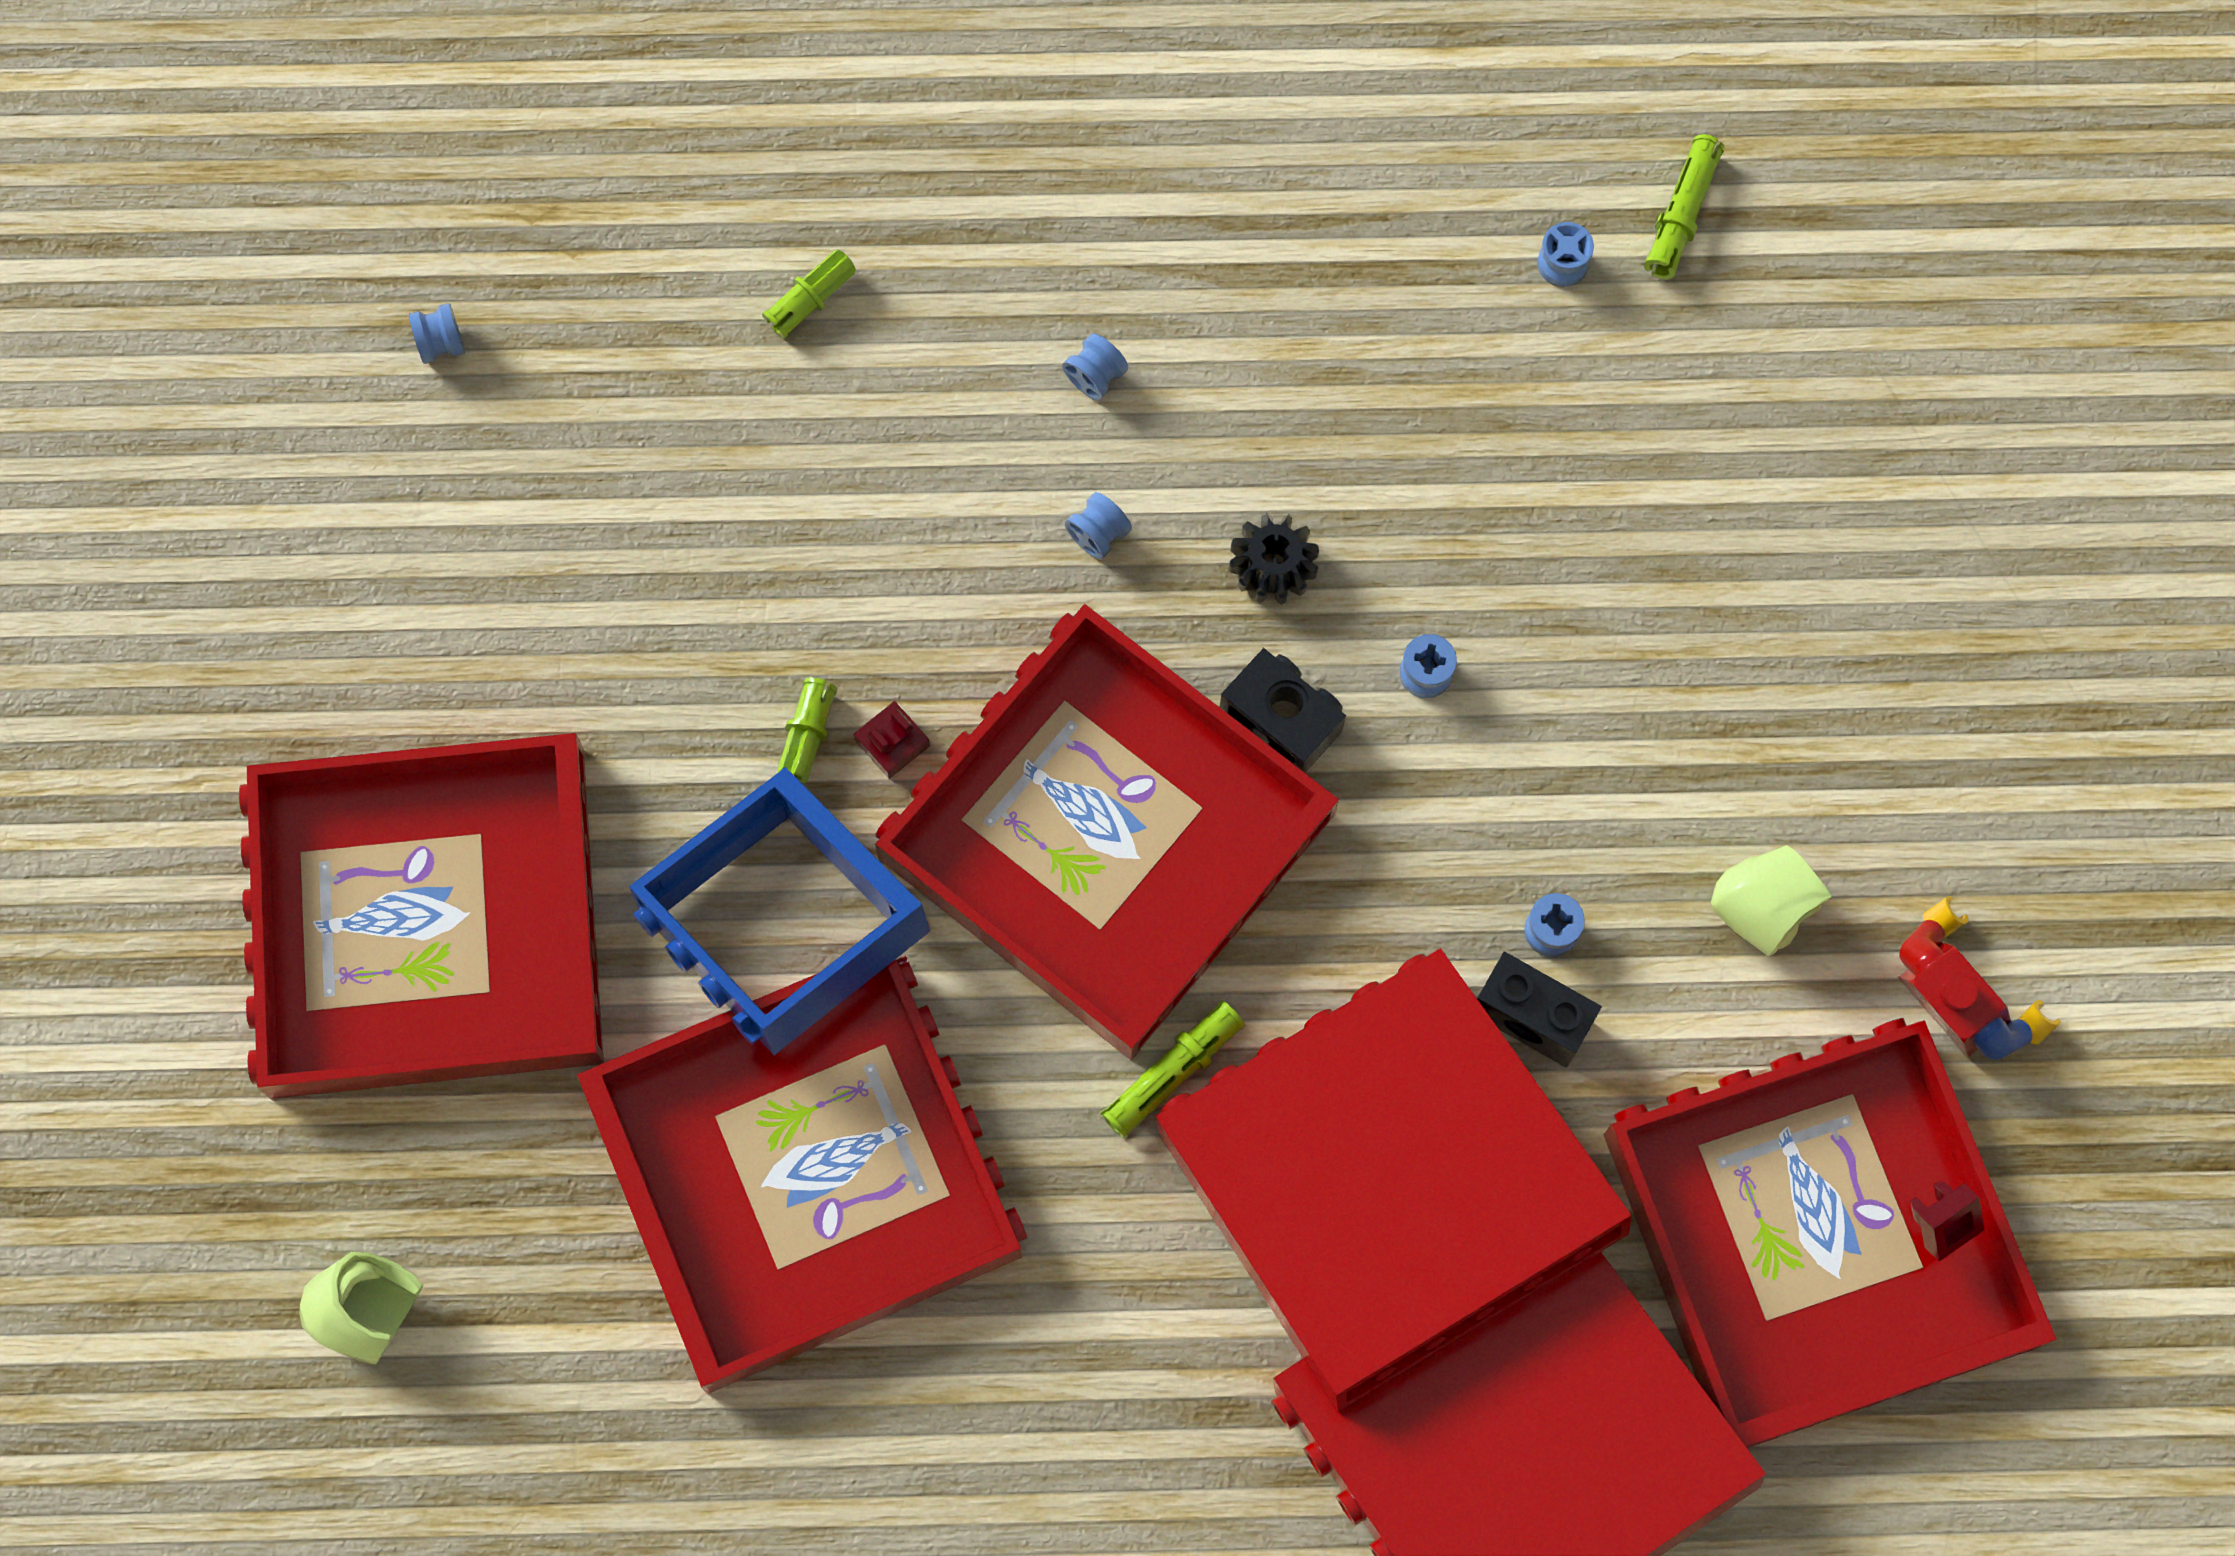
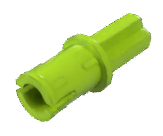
(809, 293)
(807, 728)

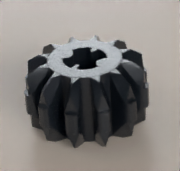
(1274, 540)

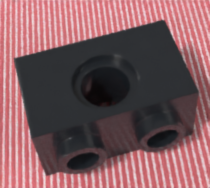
(1278, 679)
(1537, 1009)

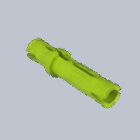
(1678, 222)
(1173, 1068)

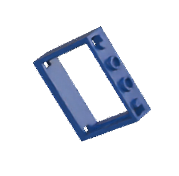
(724, 841)

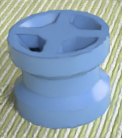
(1565, 241)
(436, 333)
(1095, 366)
(1098, 525)
(1423, 677)
(1551, 936)

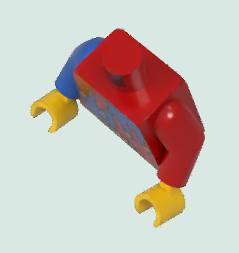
(1960, 996)

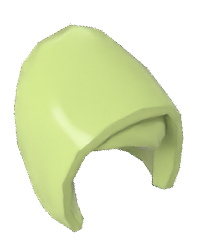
(1769, 898)
(358, 1305)

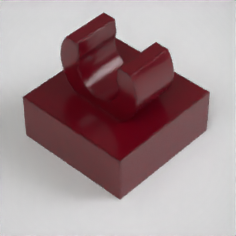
(891, 739)
(1950, 1220)

